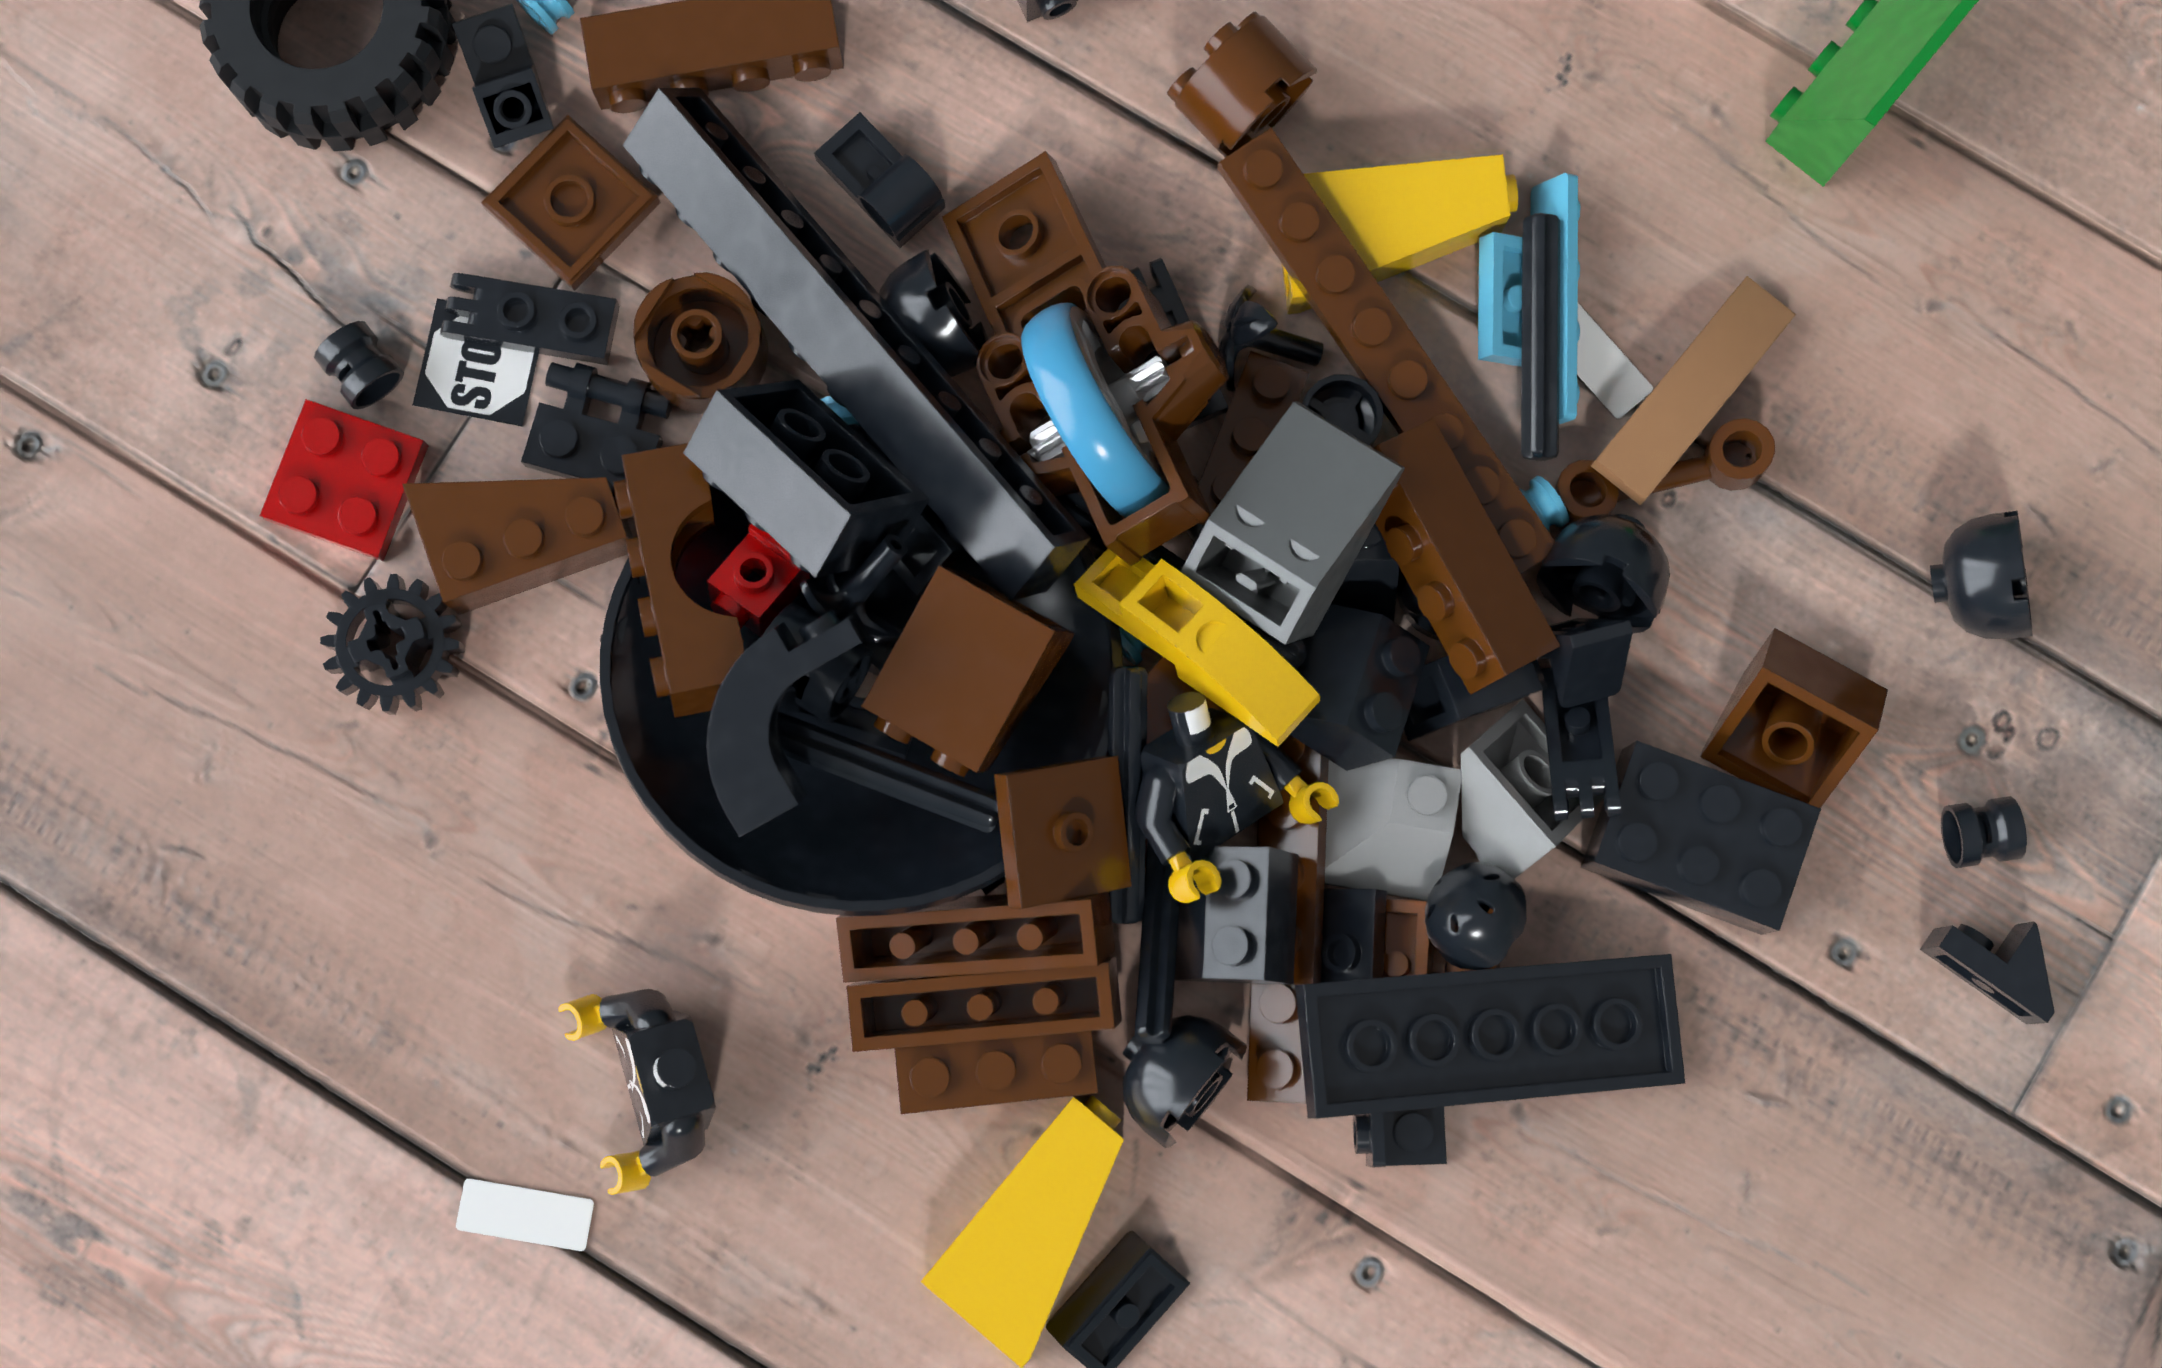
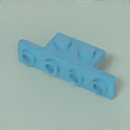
(1502, 289)

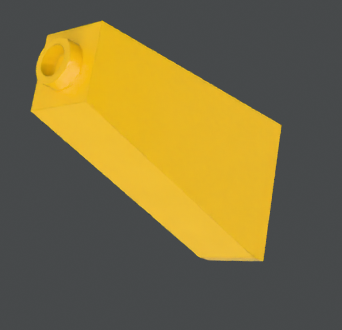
(1412, 211)
(1024, 1237)

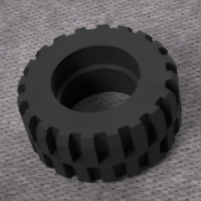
(337, 101)

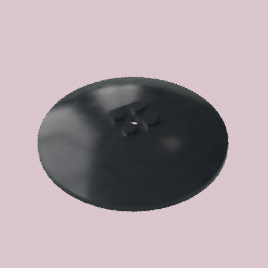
(843, 843)

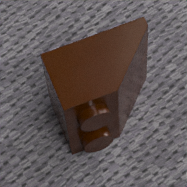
(1795, 721)

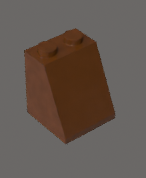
(965, 671)

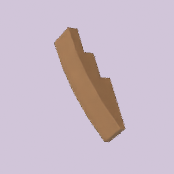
(1693, 390)

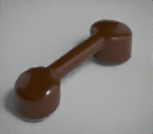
(1723, 463)

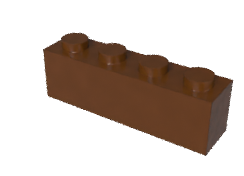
(707, 47)
(1458, 563)
(976, 938)
(983, 1006)

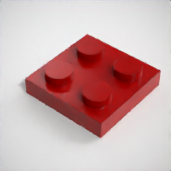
(344, 480)

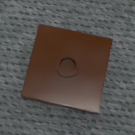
(571, 202)
(1062, 831)

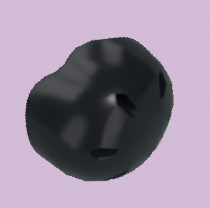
(1464, 900)

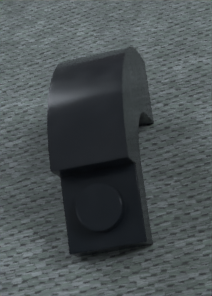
(743, 731)

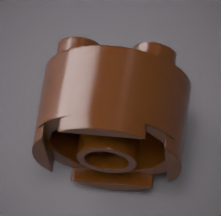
(1244, 83)
(691, 310)

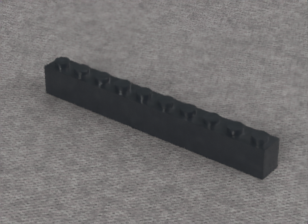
(855, 343)

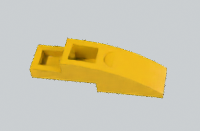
(1204, 641)

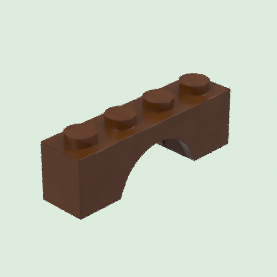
(669, 512)

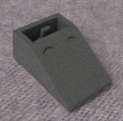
(1293, 524)

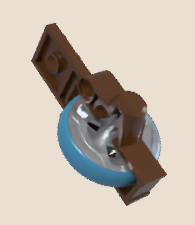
(1107, 408)

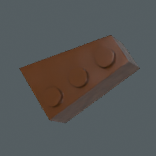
(514, 534)

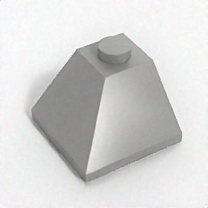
(1510, 794)
(1391, 826)

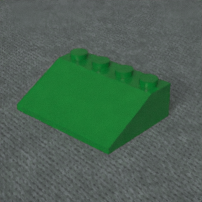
(1860, 80)

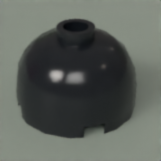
(934, 309)
(1607, 569)
(1985, 578)
(1179, 1077)

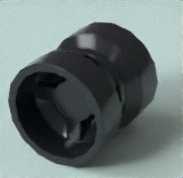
(358, 364)
(1983, 832)

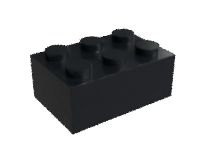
(803, 475)
(1702, 839)

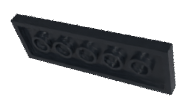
(1488, 1035)

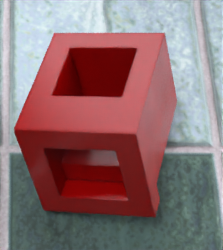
(760, 601)

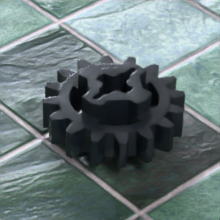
(367, 653)

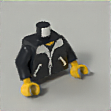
(1210, 784)
(662, 1077)

